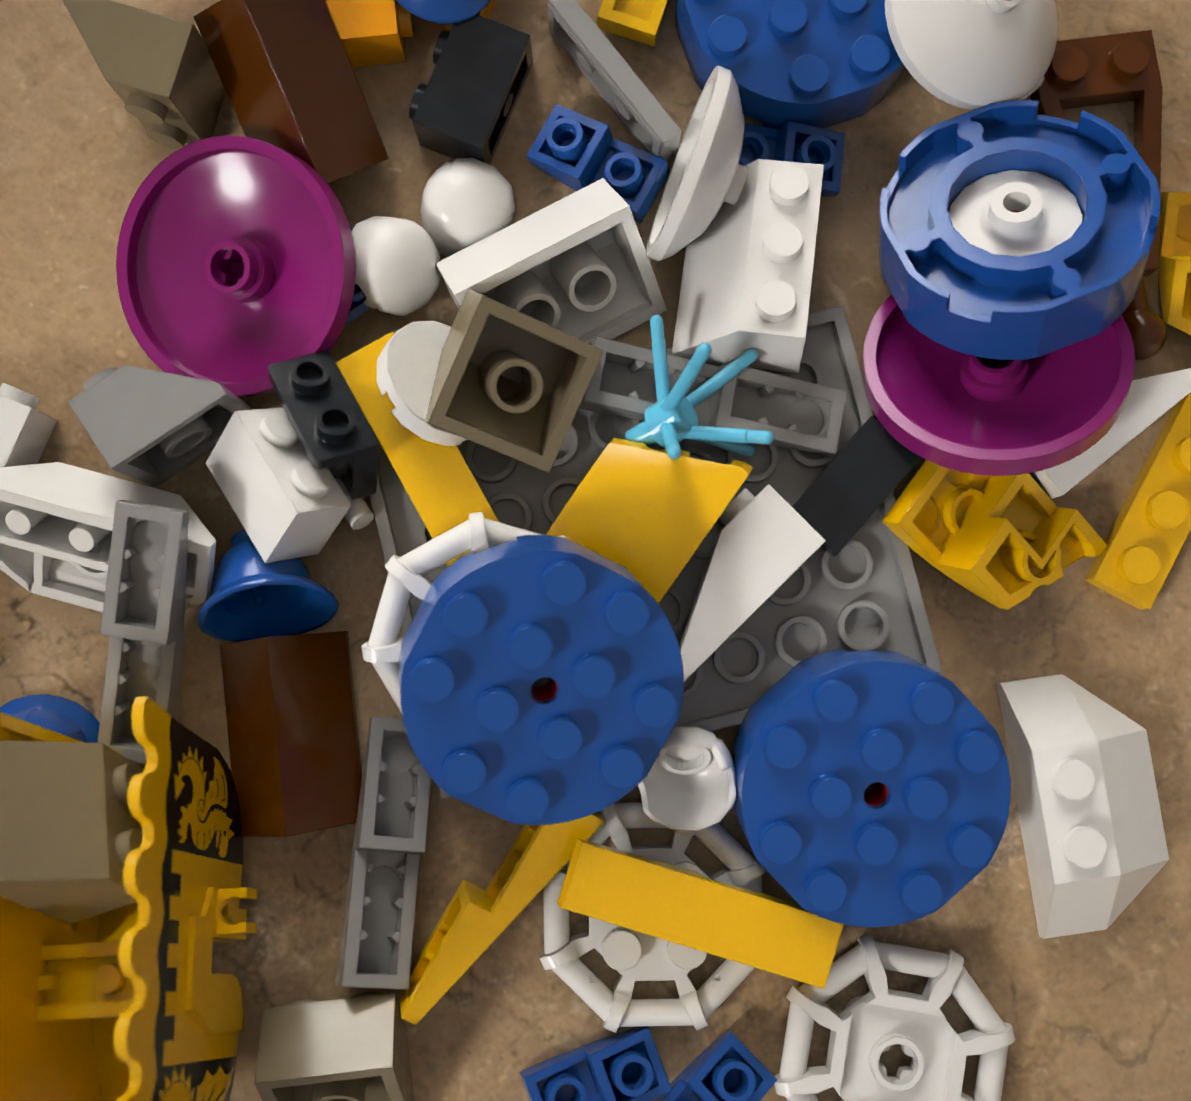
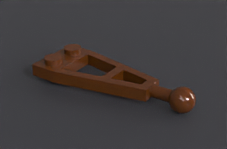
(1109, 72)

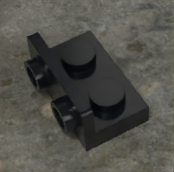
(328, 420)

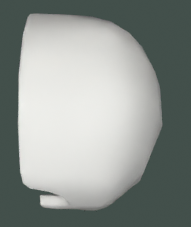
(465, 204)
(395, 264)
(690, 781)

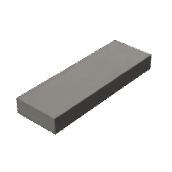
(613, 78)

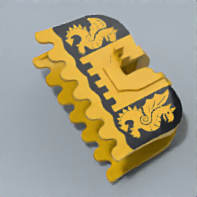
(139, 960)

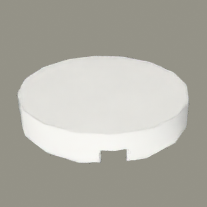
(408, 375)

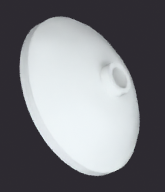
(974, 48)
(703, 170)

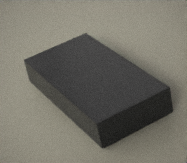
(854, 484)

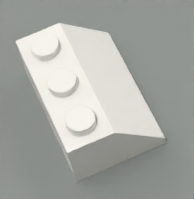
(565, 266)
(753, 271)

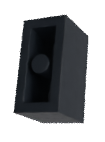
(471, 88)

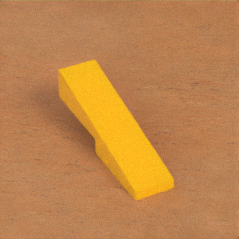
(430, 472)
(699, 912)
(479, 915)

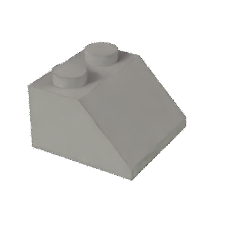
(153, 420)

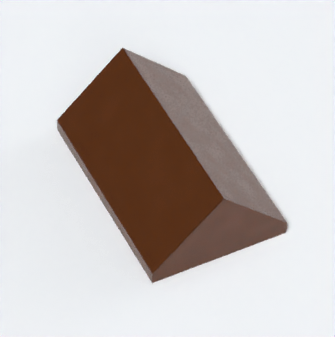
(293, 82)
(292, 732)

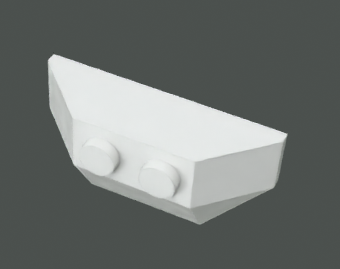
(61, 528)
(1081, 803)

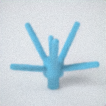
(674, 416)

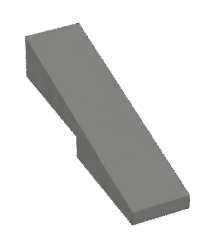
(794, 410)
(143, 618)
(384, 862)

